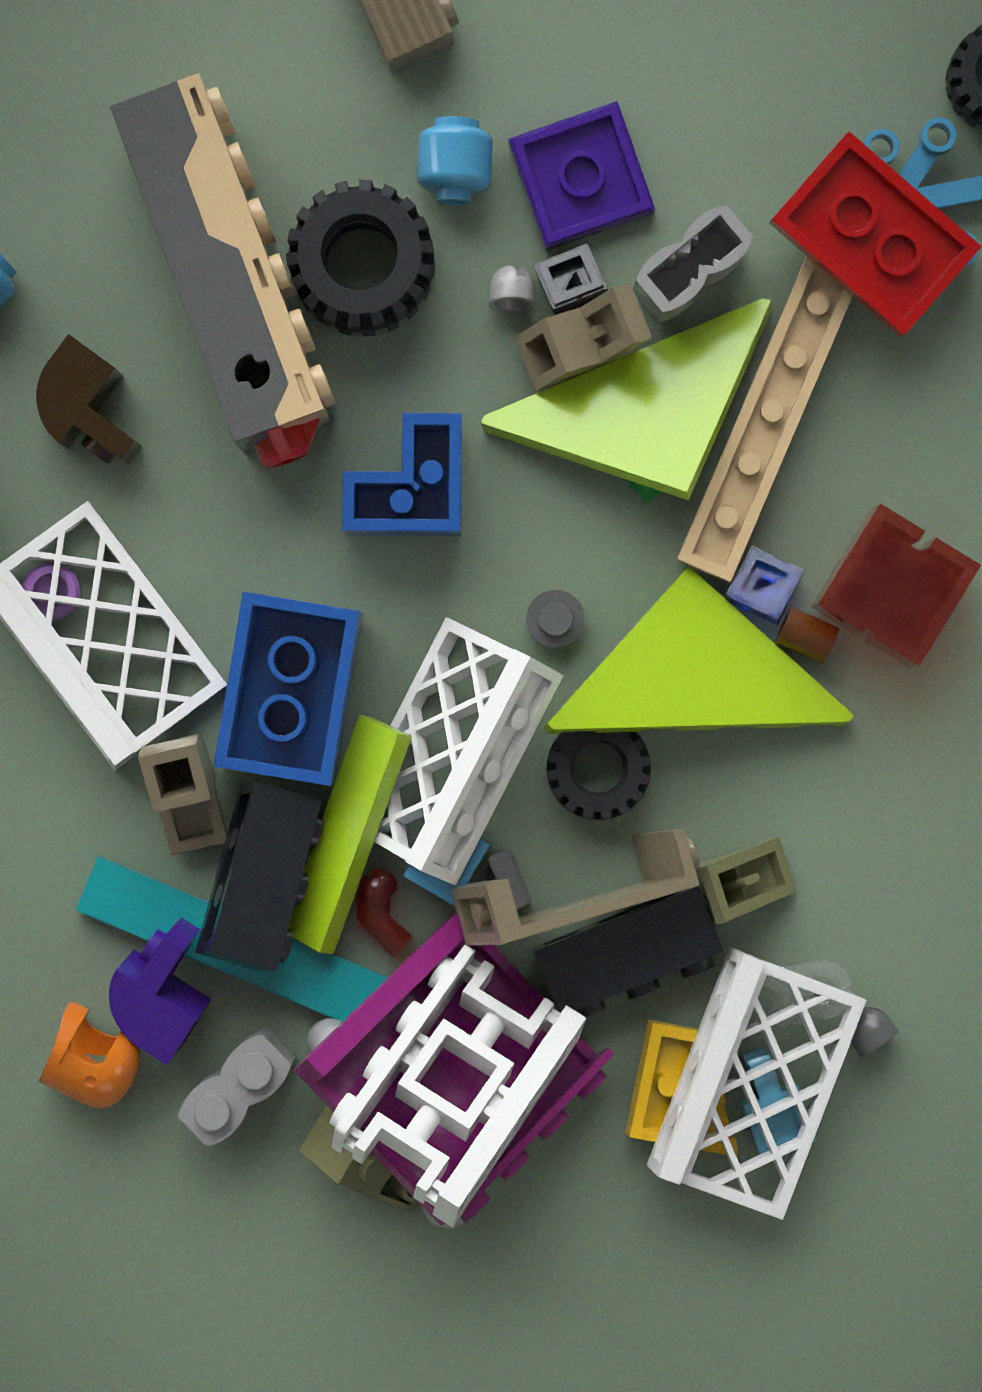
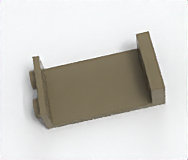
(490, 913)

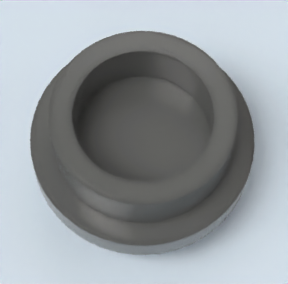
(555, 618)

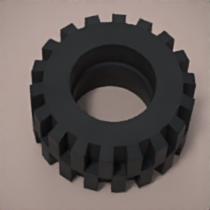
(351, 210)

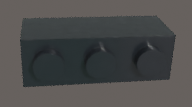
(260, 877)
(629, 952)

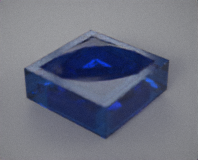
(764, 585)

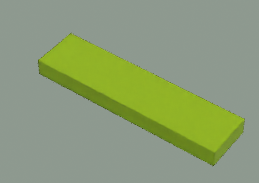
(348, 831)

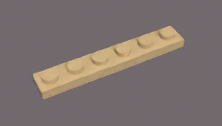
(765, 423)

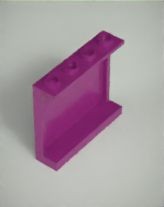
(342, 1057)

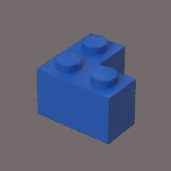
(423, 496)

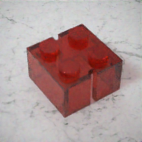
(894, 587)

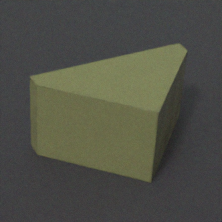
(744, 880)

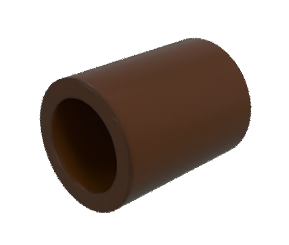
(807, 635)

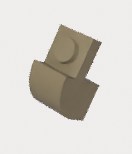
(583, 337)
(184, 793)

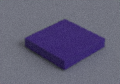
(581, 175)

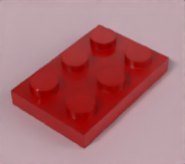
(875, 234)

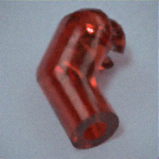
(374, 911)

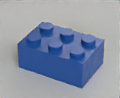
(288, 689)

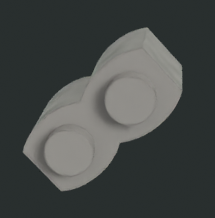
(706, 255)
(226, 1095)

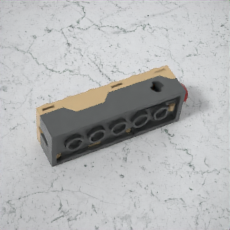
(223, 268)

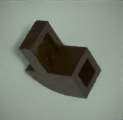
(70, 395)

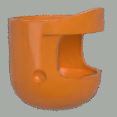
(81, 1077)

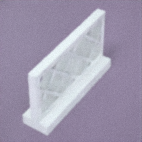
(61, 667)
(480, 764)
(707, 1073)

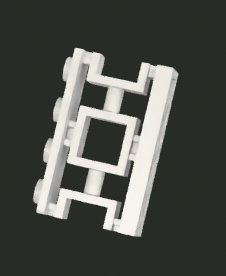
(495, 1106)

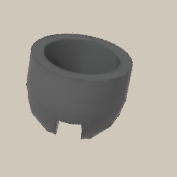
(872, 1031)

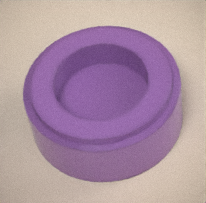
(40, 580)

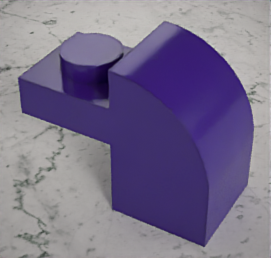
(151, 1002)

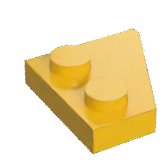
(658, 1073)

